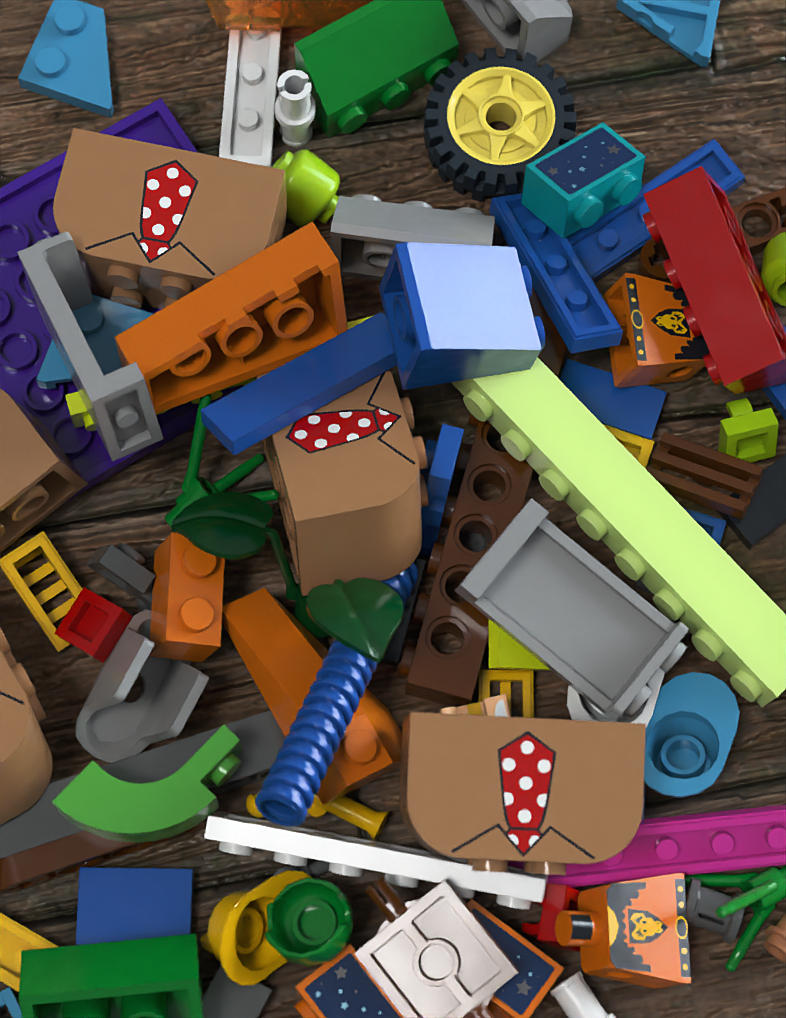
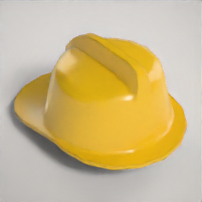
(239, 927)

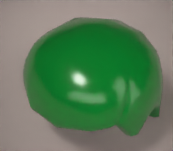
(309, 922)

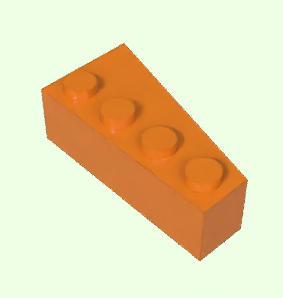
(240, 322)

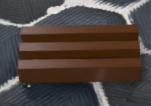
(708, 468)

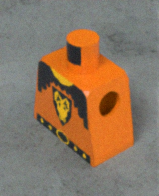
(655, 336)
(632, 931)

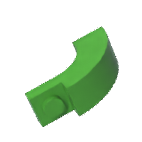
(153, 809)

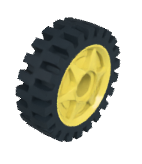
(487, 92)

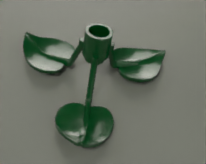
(356, 613)

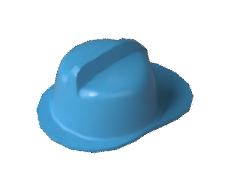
(689, 734)

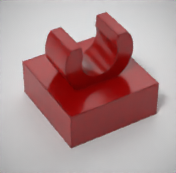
(93, 625)
(556, 899)

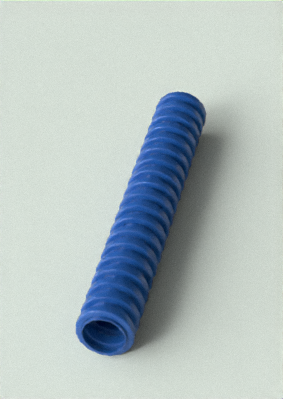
(320, 726)

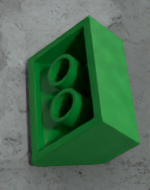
(375, 59)
(113, 980)

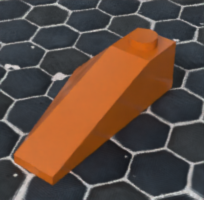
(284, 664)

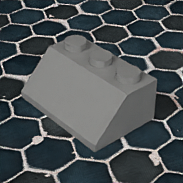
(524, 24)
(368, 229)

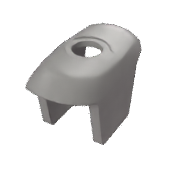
(170, 691)

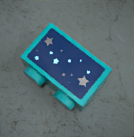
(583, 180)

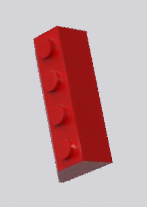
(719, 281)

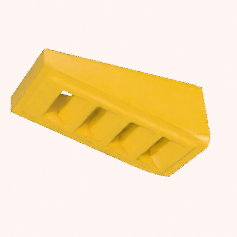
(24, 554)

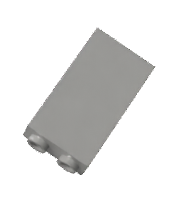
(115, 401)
(572, 613)

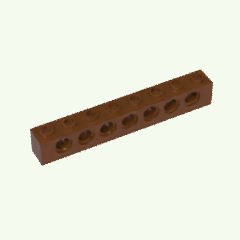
(453, 677)

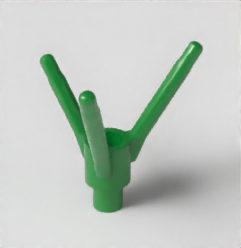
(196, 487)
(759, 892)

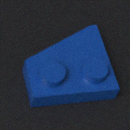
(438, 477)

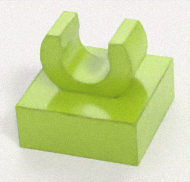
(748, 433)

